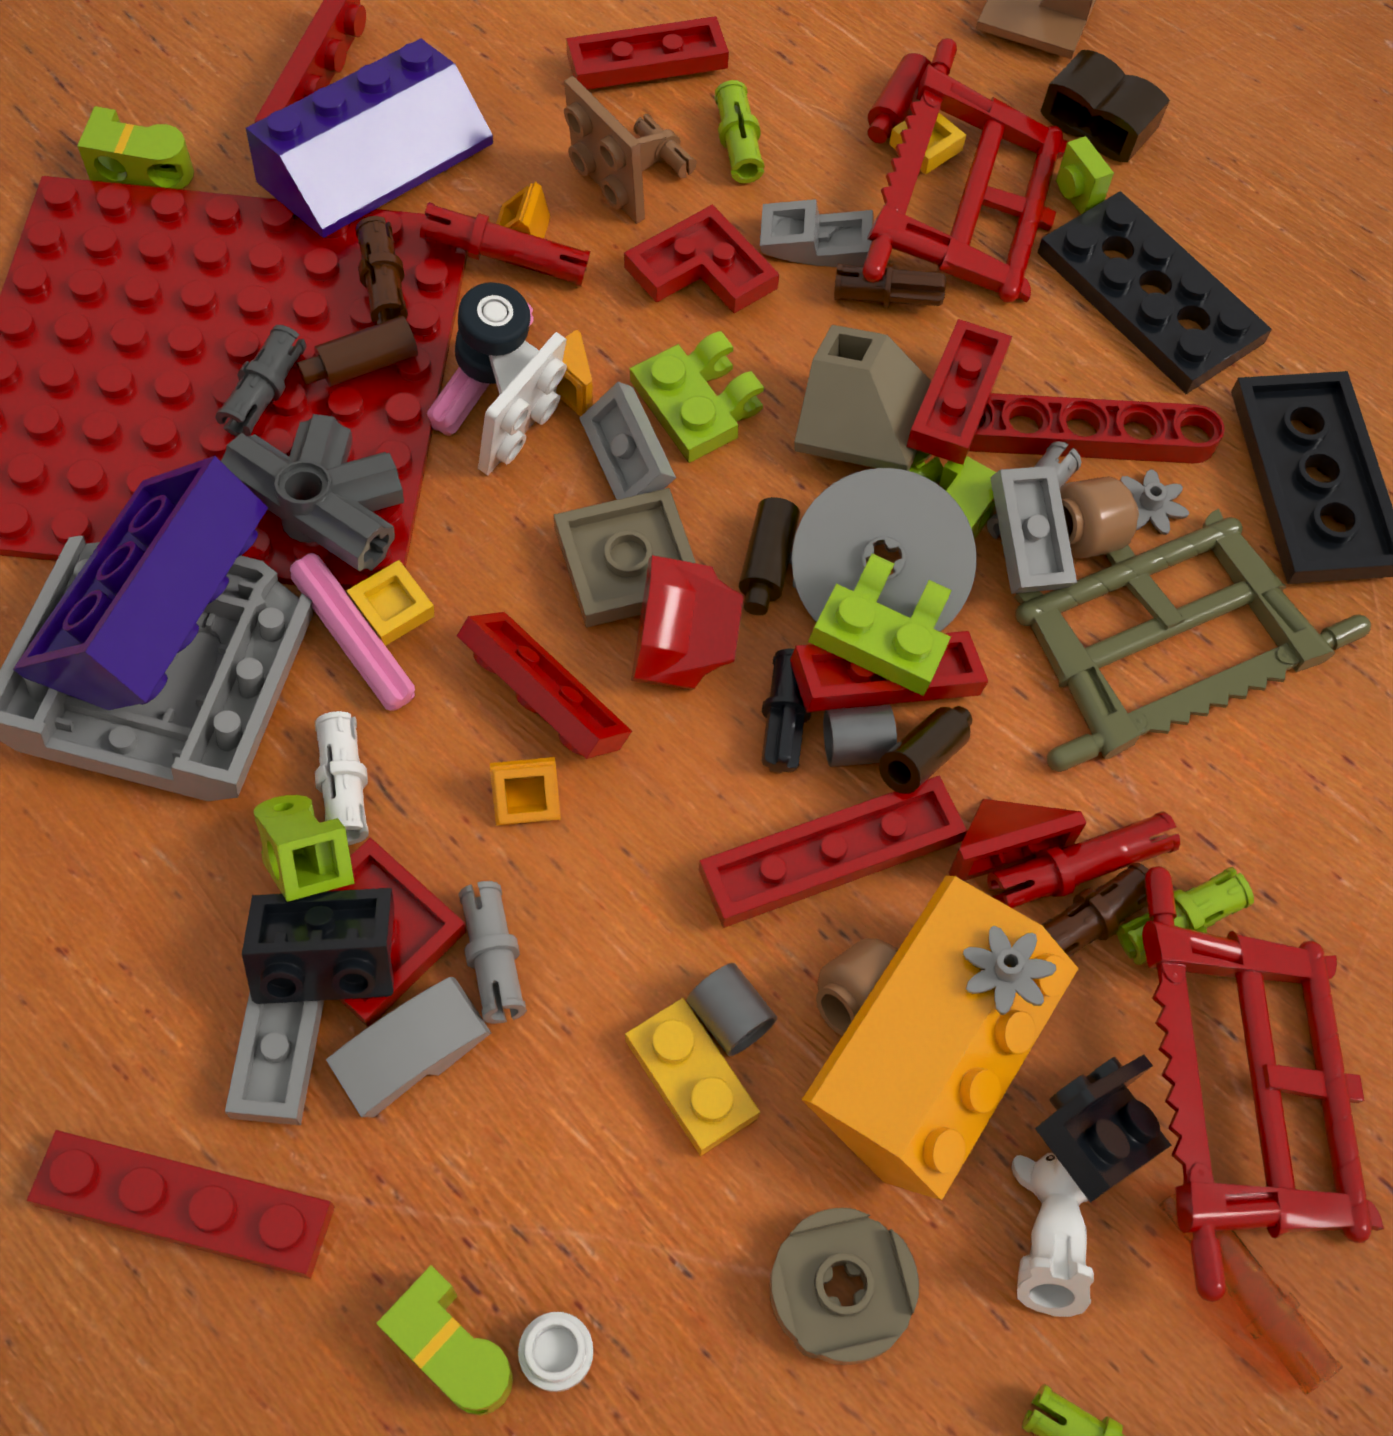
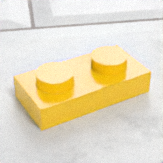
(692, 1076)

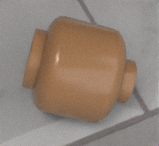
(1098, 516)
(849, 980)

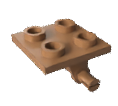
(1042, 24)
(613, 155)

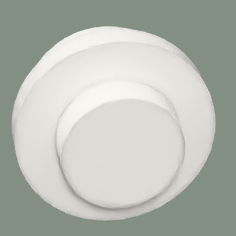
(555, 1351)

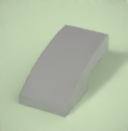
(803, 236)
(407, 1045)

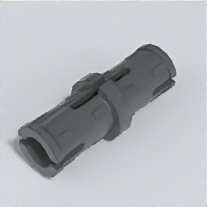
(261, 381)

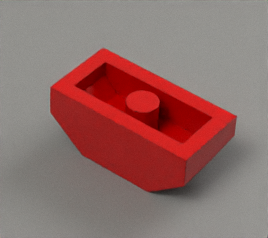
(685, 624)

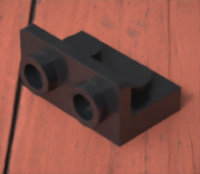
(320, 946)
(1102, 1128)

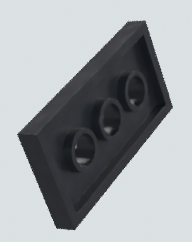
(1152, 319)
(1296, 500)

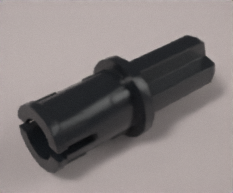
(784, 717)

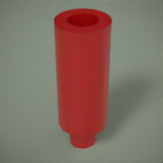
(895, 99)

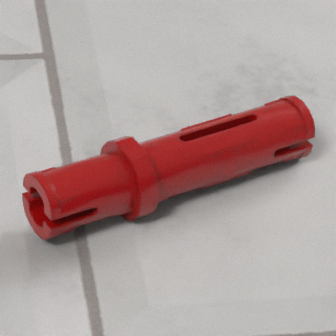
(504, 244)
(1059, 870)

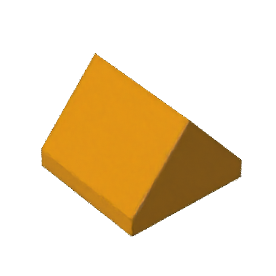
(526, 211)
(525, 791)

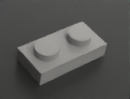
(626, 443)
(1033, 529)
(274, 1062)

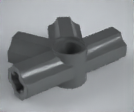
(320, 492)

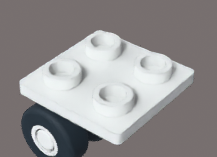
(494, 351)

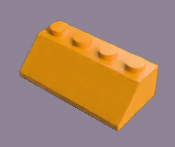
(925, 1054)

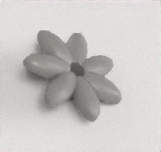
(1156, 501)
(1008, 979)

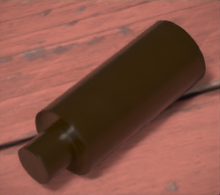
(768, 553)
(925, 749)

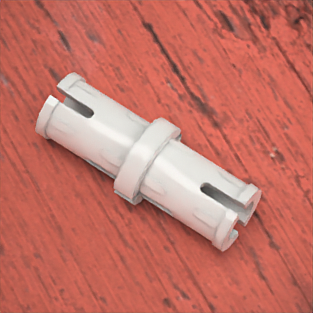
(341, 773)

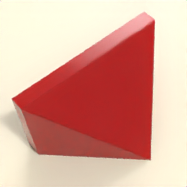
(1012, 834)

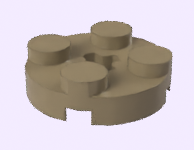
(819, 1322)

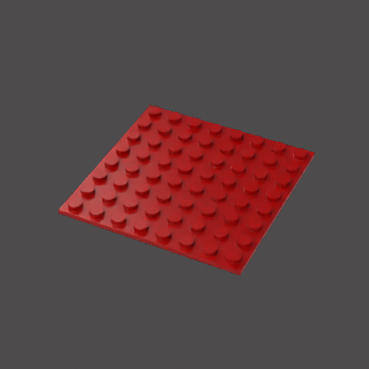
(132, 336)

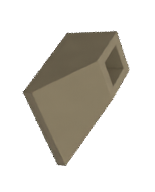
(861, 400)

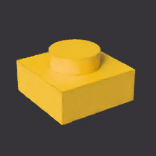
(944, 142)
(392, 602)

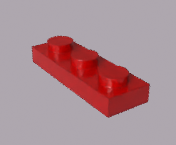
(647, 53)
(959, 392)
(835, 683)
(543, 685)

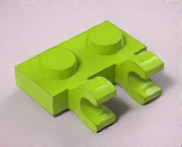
(685, 403)
(882, 638)

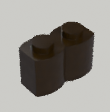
(1104, 105)

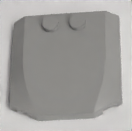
(207, 717)

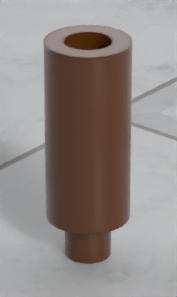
(360, 352)

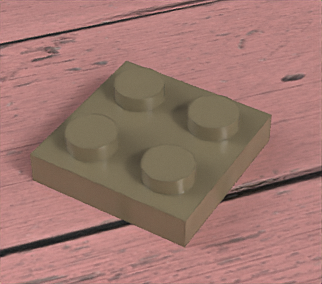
(611, 549)

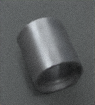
(858, 734)
(731, 1009)

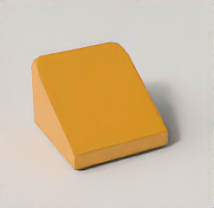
(576, 383)

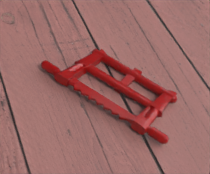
(953, 251)
(1279, 1206)

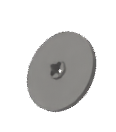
(892, 510)

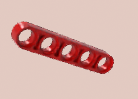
(1108, 420)

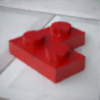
(705, 249)

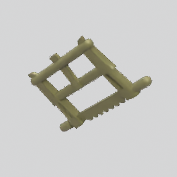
(1254, 585)

